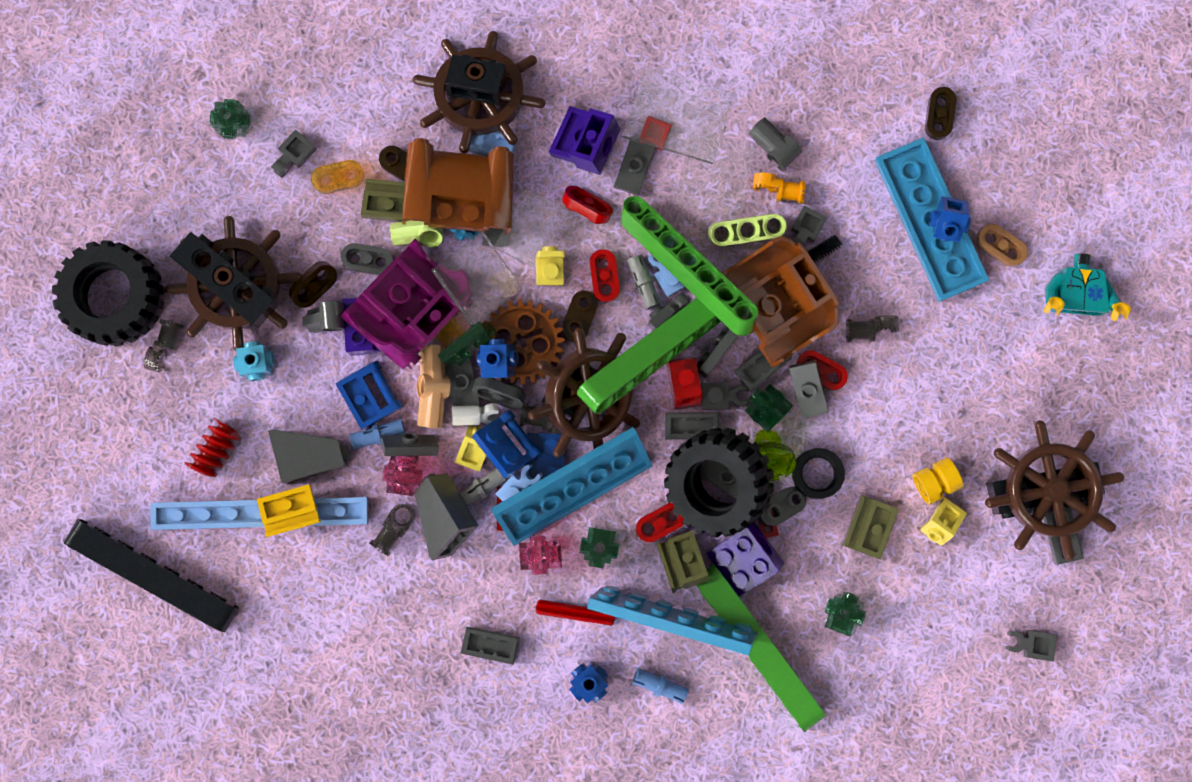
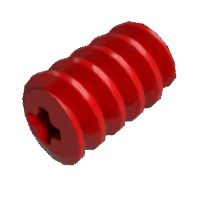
(214, 449)

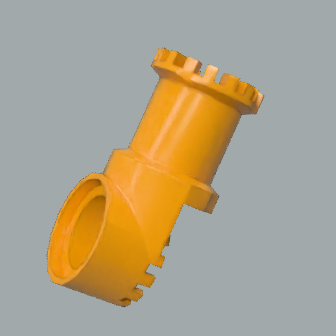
(784, 190)

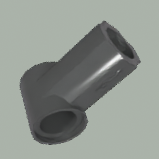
(776, 145)
(325, 317)

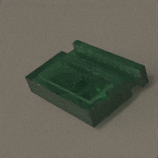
(461, 349)

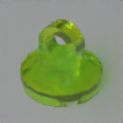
(780, 455)

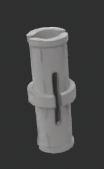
(643, 282)
(482, 487)

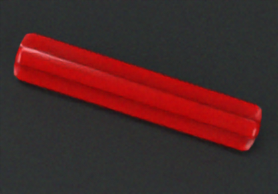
(572, 612)

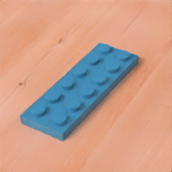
(916, 191)
(572, 486)
(672, 620)

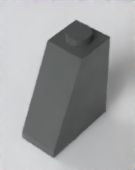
(306, 456)
(443, 515)

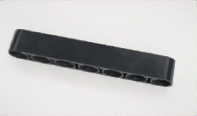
(150, 576)

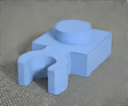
(665, 279)
(515, 484)

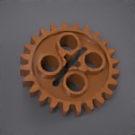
(508, 322)

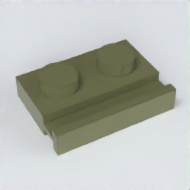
(383, 200)
(870, 527)
(683, 561)

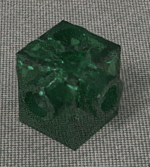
(235, 125)
(767, 407)
(599, 536)
(838, 620)

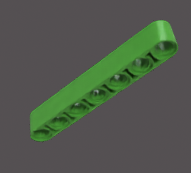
(689, 266)
(647, 356)
(764, 653)

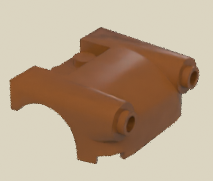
(458, 188)
(790, 297)

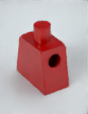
(684, 382)

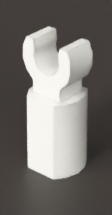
(474, 414)

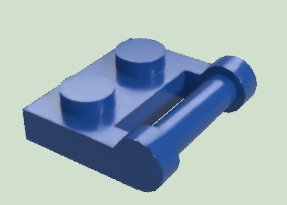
(361, 399)
(501, 449)

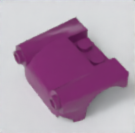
(403, 307)

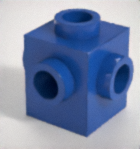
(950, 219)
(497, 359)
(591, 672)

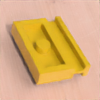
(288, 510)

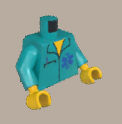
(1083, 292)

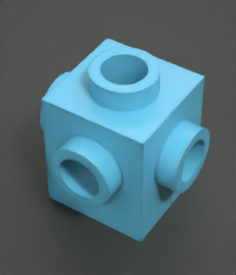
(263, 361)

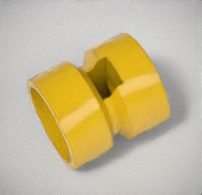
(936, 481)

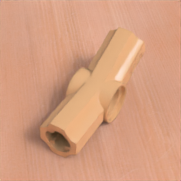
(432, 387)

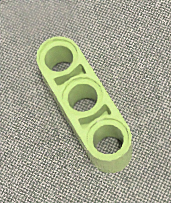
(759, 232)

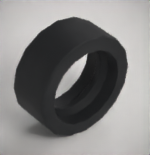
(838, 468)

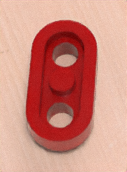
(587, 204)
(604, 276)
(826, 367)
(661, 524)

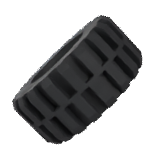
(84, 269)
(696, 504)

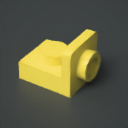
(549, 267)
(470, 453)
(944, 522)

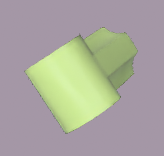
(405, 234)

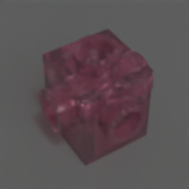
(402, 479)
(540, 555)

